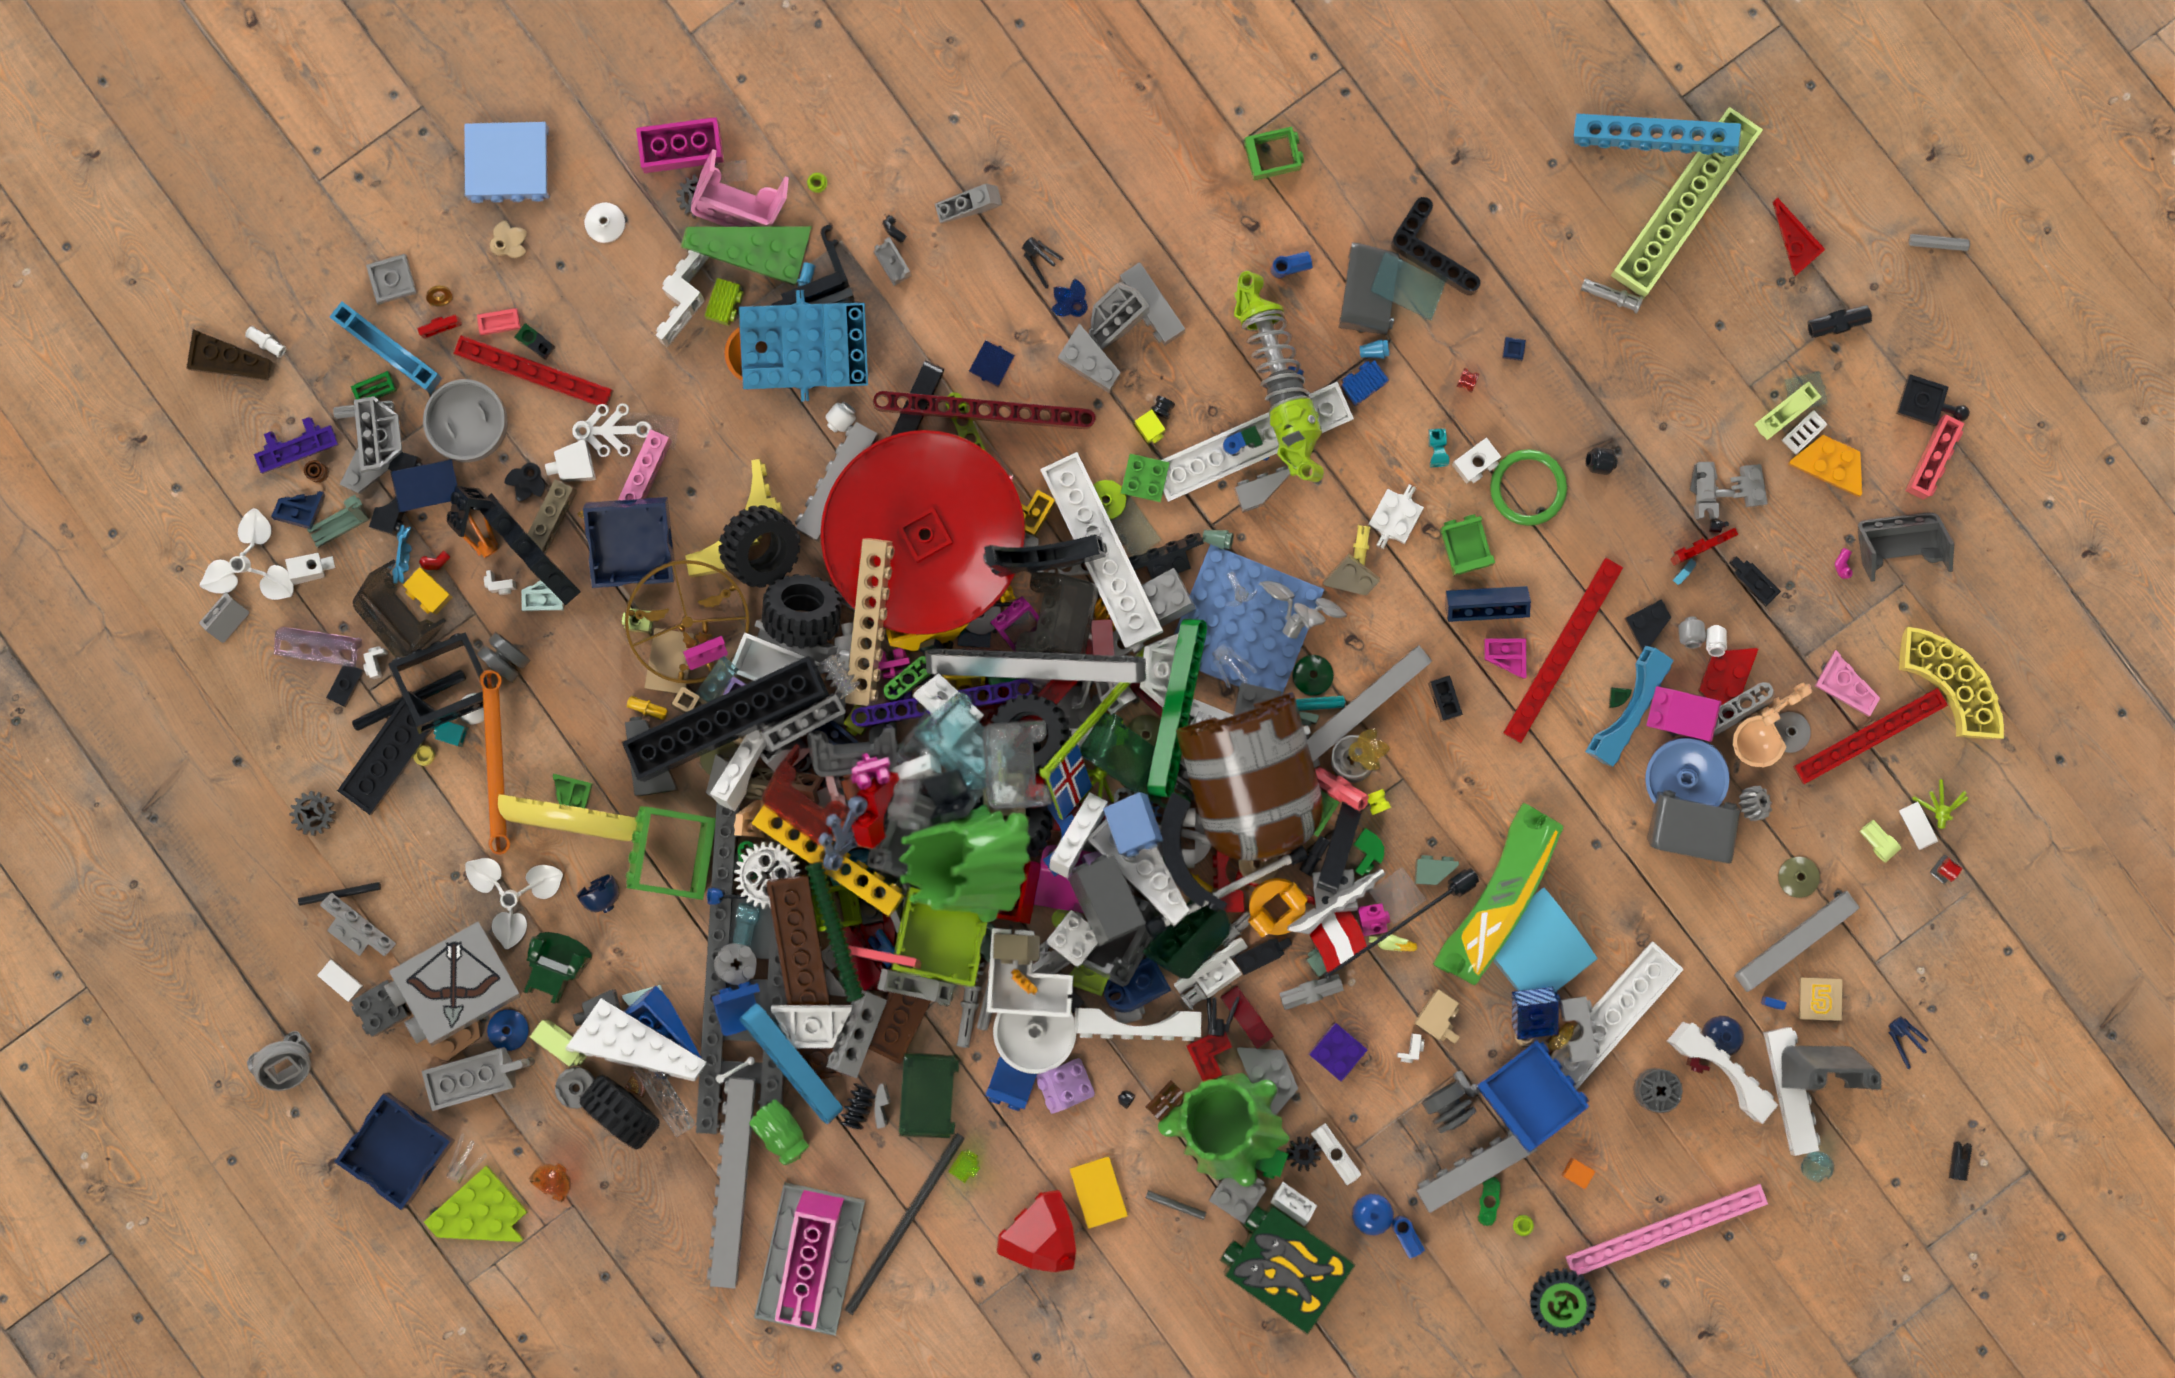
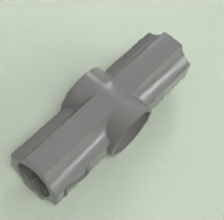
(1311, 991)

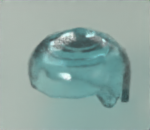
(1817, 1166)

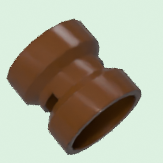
(319, 473)

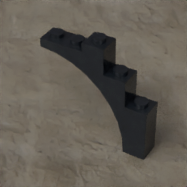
(529, 551)
(1032, 559)

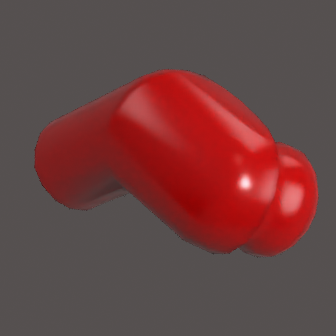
(434, 563)

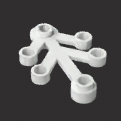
(608, 429)

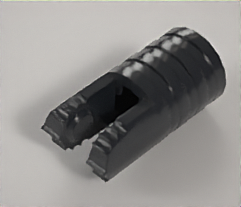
(1960, 1161)

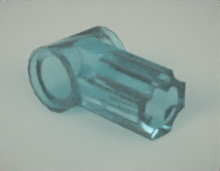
(746, 919)

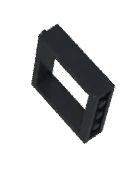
(451, 711)

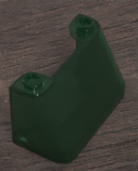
(1119, 753)
(927, 1095)

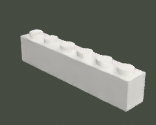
(1793, 1103)

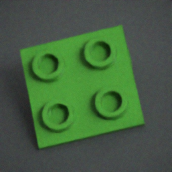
(1145, 477)

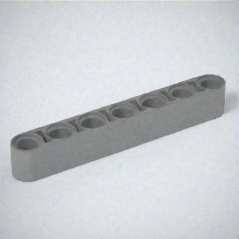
(1796, 941)

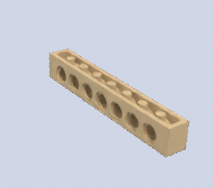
(863, 611)

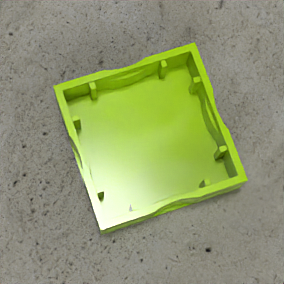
(942, 940)

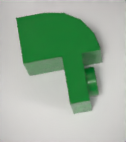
(1372, 848)

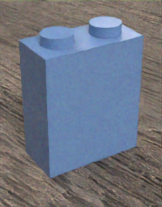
(1133, 825)

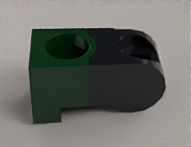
(534, 341)

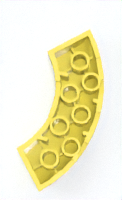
(1959, 680)
(566, 818)

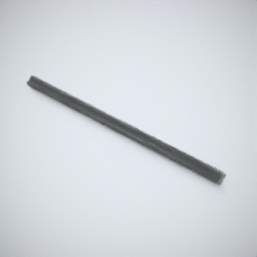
(904, 1224)

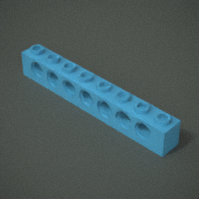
(1666, 127)

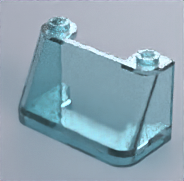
(956, 739)

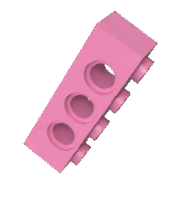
(646, 466)

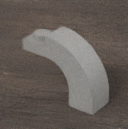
(915, 986)

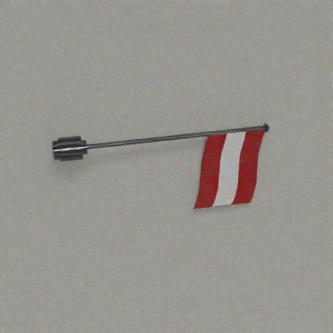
(1342, 940)

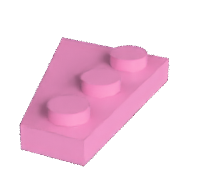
(1845, 685)

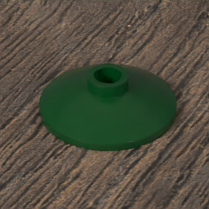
(1309, 685)

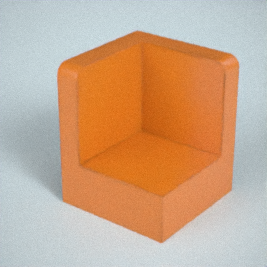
(1578, 1173)

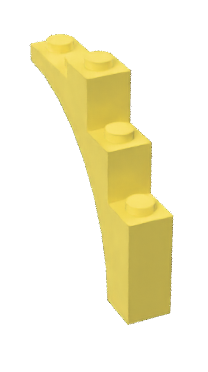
(758, 496)

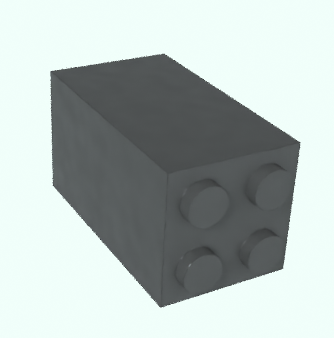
(1106, 899)

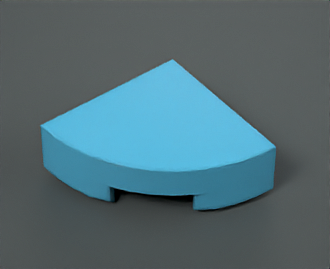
(1685, 571)

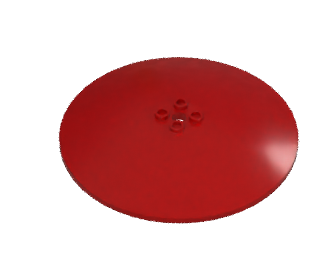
(913, 486)

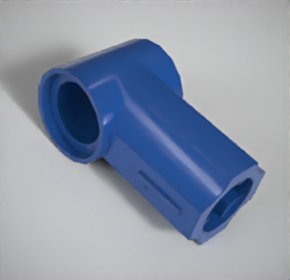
(1293, 264)
(1408, 1237)

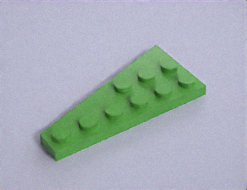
(763, 250)

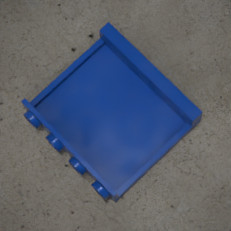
(1533, 1096)

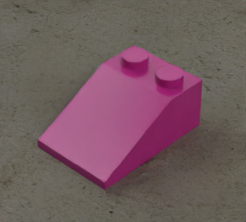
(1683, 713)

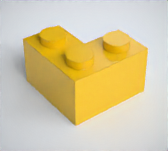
(1037, 512)

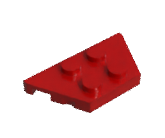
(1727, 675)

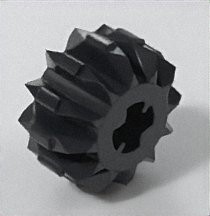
(1310, 1153)

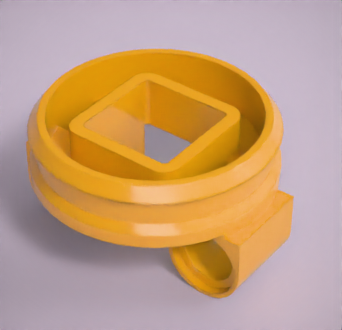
(1262, 920)

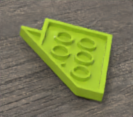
(479, 1211)

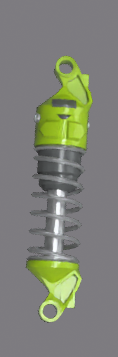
(1291, 408)

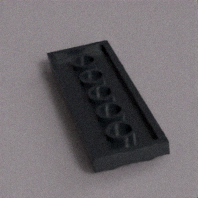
(385, 757)

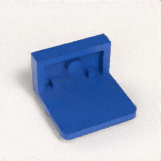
(732, 1005)
(1010, 1086)

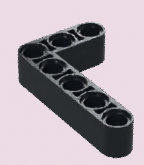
(1429, 252)

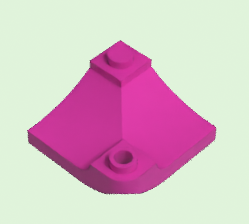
(1056, 891)

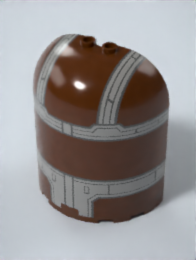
(1254, 780)

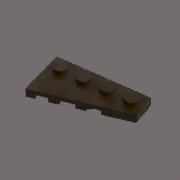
(223, 358)

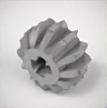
(1755, 803)

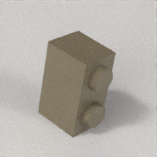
(1016, 947)

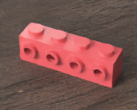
(1934, 457)

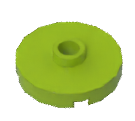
(1117, 500)

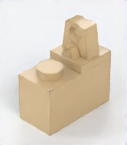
(1435, 1017)

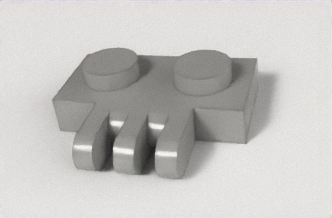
(1750, 486)

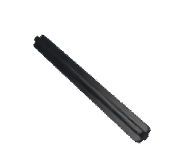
(423, 693)

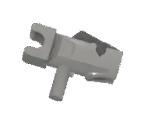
(1704, 487)

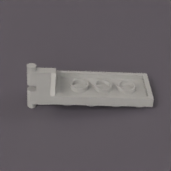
(472, 1078)

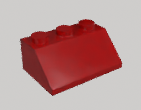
(1024, 905)

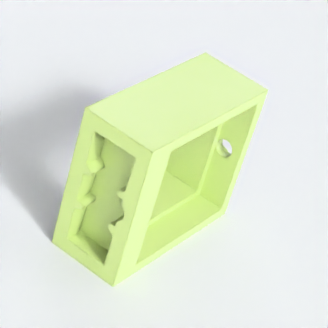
(555, 1041)

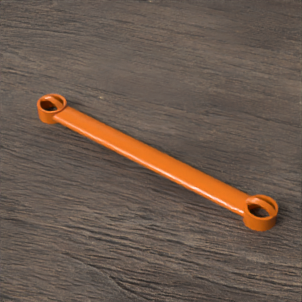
(494, 760)

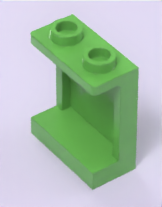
(1466, 545)

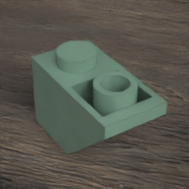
(1433, 871)

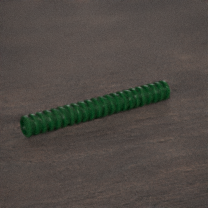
(835, 931)

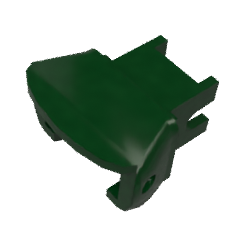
(554, 963)

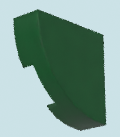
(1618, 696)

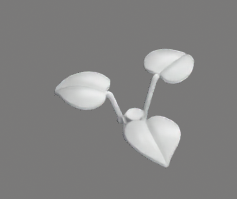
(220, 573)
(511, 927)

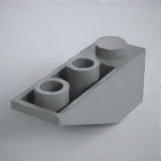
(969, 203)
(1257, 492)

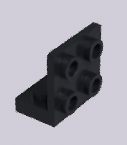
(462, 500)
(949, 795)

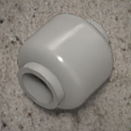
(1692, 632)

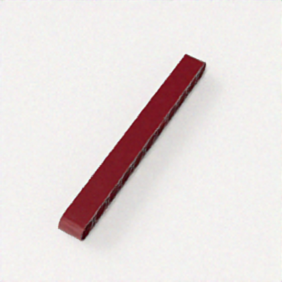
(974, 414)

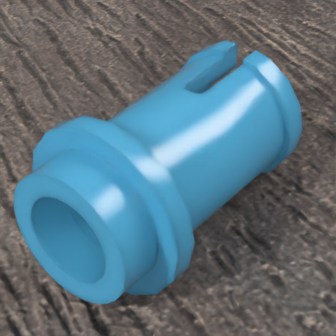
(806, 274)

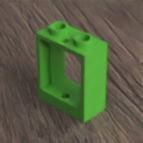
(1253, 140)

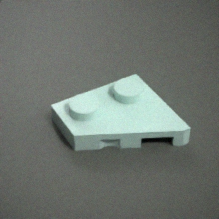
(540, 598)

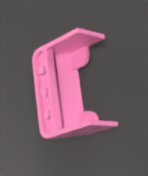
(732, 206)

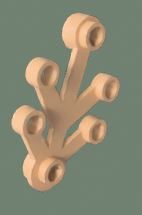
(1771, 714)

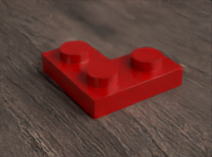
(1203, 1054)

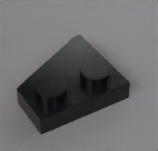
(1648, 623)

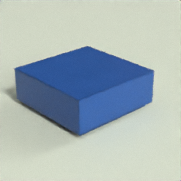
(1773, 1003)

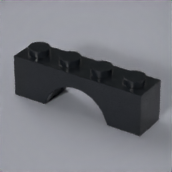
(388, 518)

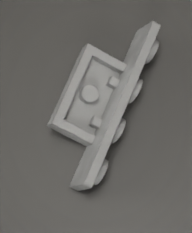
(354, 929)

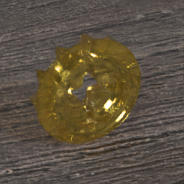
(1565, 1033)

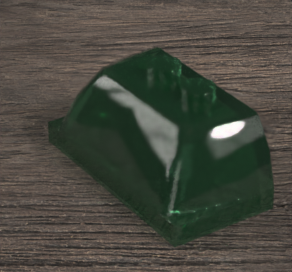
(1190, 942)

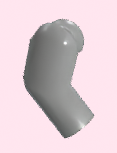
(1469, 1090)

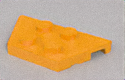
(1831, 463)

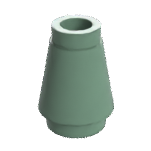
(1219, 538)

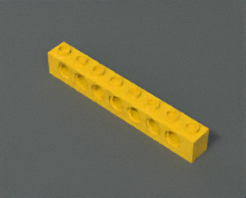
(887, 904)

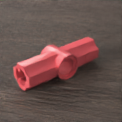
(1341, 789)

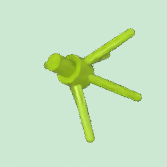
(1099, 776)
(1942, 811)

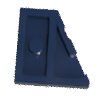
(299, 509)

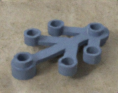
(833, 857)

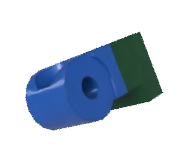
(1241, 439)

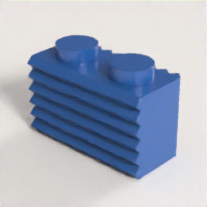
(1364, 383)

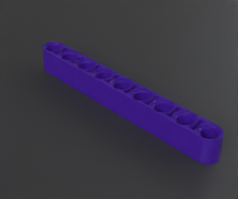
(913, 713)

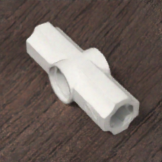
(1344, 1164)

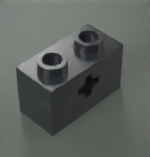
(1445, 698)

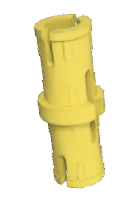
(1361, 545)

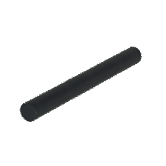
(340, 893)

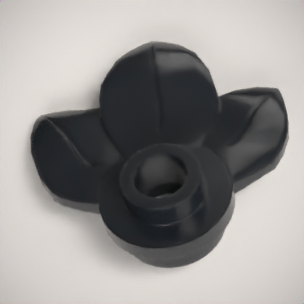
(523, 483)

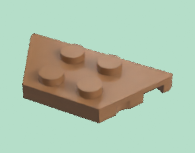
(454, 1044)

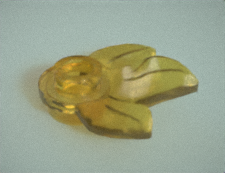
(1372, 750)

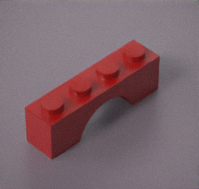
(1235, 898)

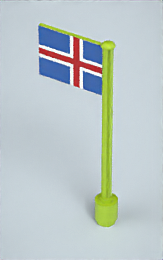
(1066, 770)

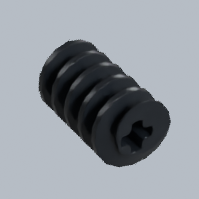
(858, 1107)

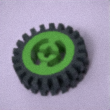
(1571, 1316)

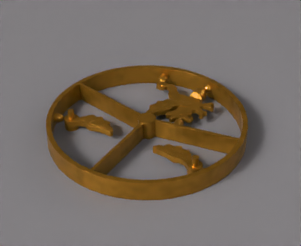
(686, 621)

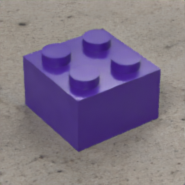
(1337, 1051)

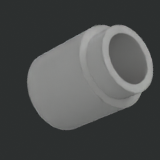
(1129, 1017)

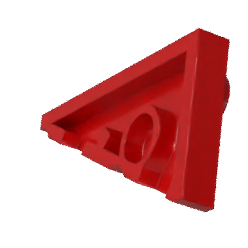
(1799, 242)
(1701, 545)

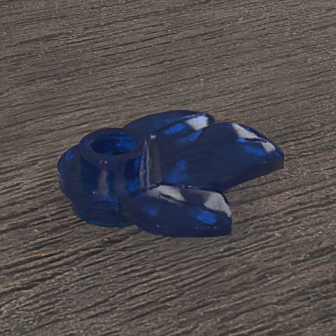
(1067, 298)

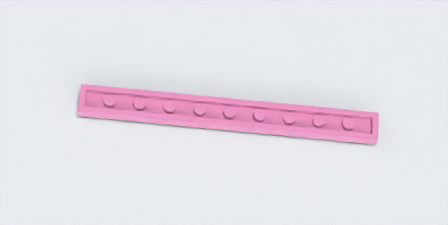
(1666, 1230)

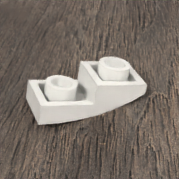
(1918, 826)

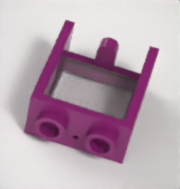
(1016, 620)

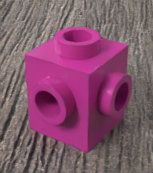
(1373, 919)

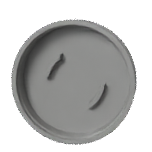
(465, 420)

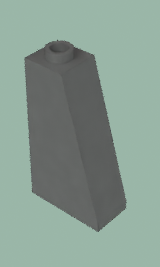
(658, 784)

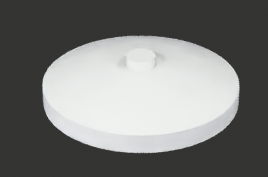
(1034, 1041)

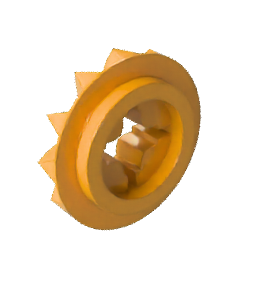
(1023, 982)

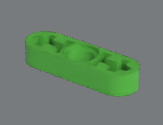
(908, 687)

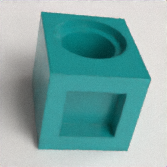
(451, 733)

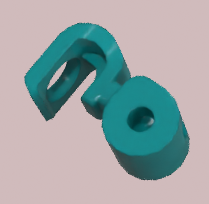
(1438, 440)

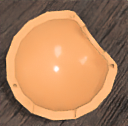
(1758, 743)

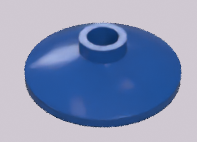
(518, 1030)

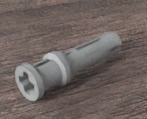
(1622, 298)
(969, 1004)

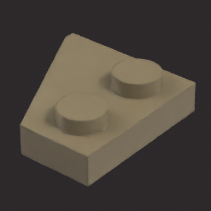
(1352, 577)

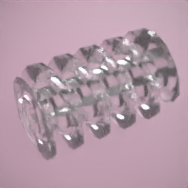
(838, 675)

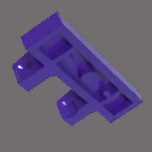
(280, 454)

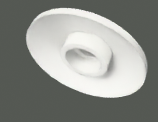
(605, 232)

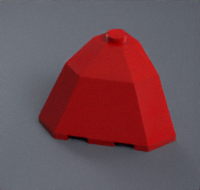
(1041, 1236)

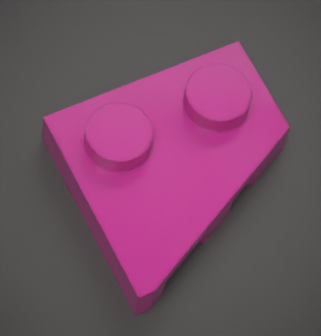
(1507, 654)

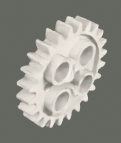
(754, 863)

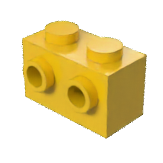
(427, 591)

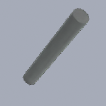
(1175, 1205)

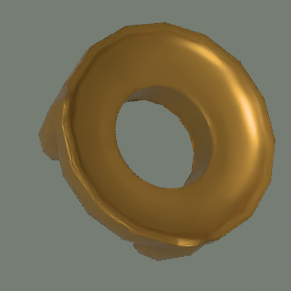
(441, 300)

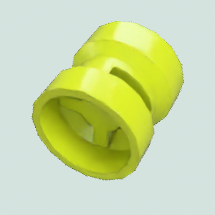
(1378, 802)

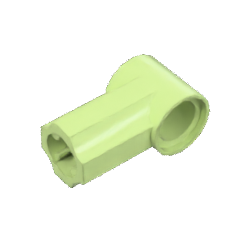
(1883, 844)

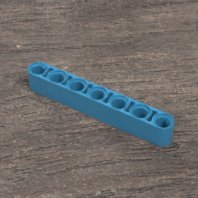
(791, 1063)

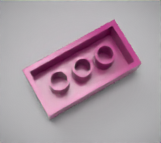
(679, 144)

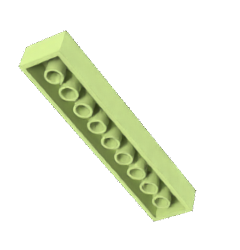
(1681, 211)

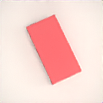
(498, 321)

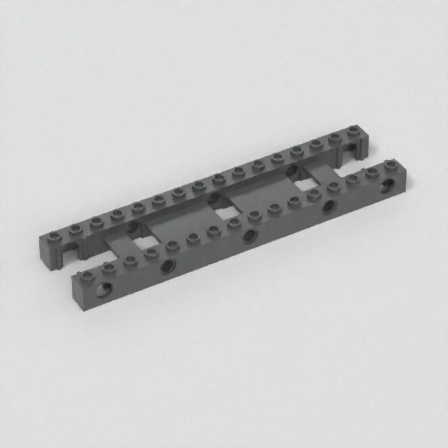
(772, 991)

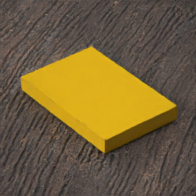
(1098, 1192)

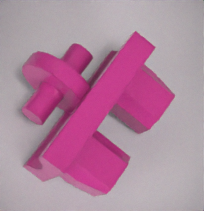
(900, 661)
(868, 769)

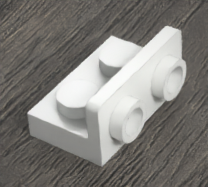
(1293, 1203)

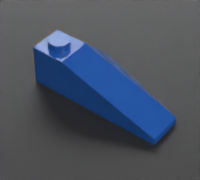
(659, 1014)

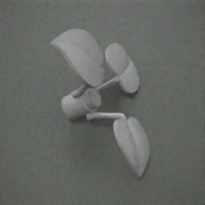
(1305, 615)

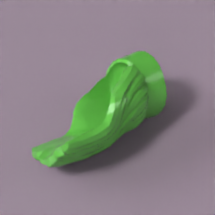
(779, 1132)

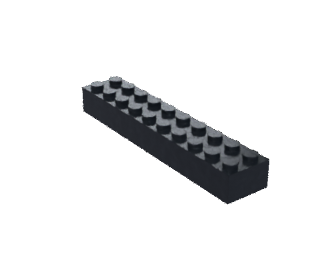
(725, 719)

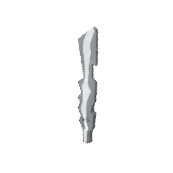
(1338, 902)

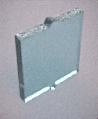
(1814, 378)

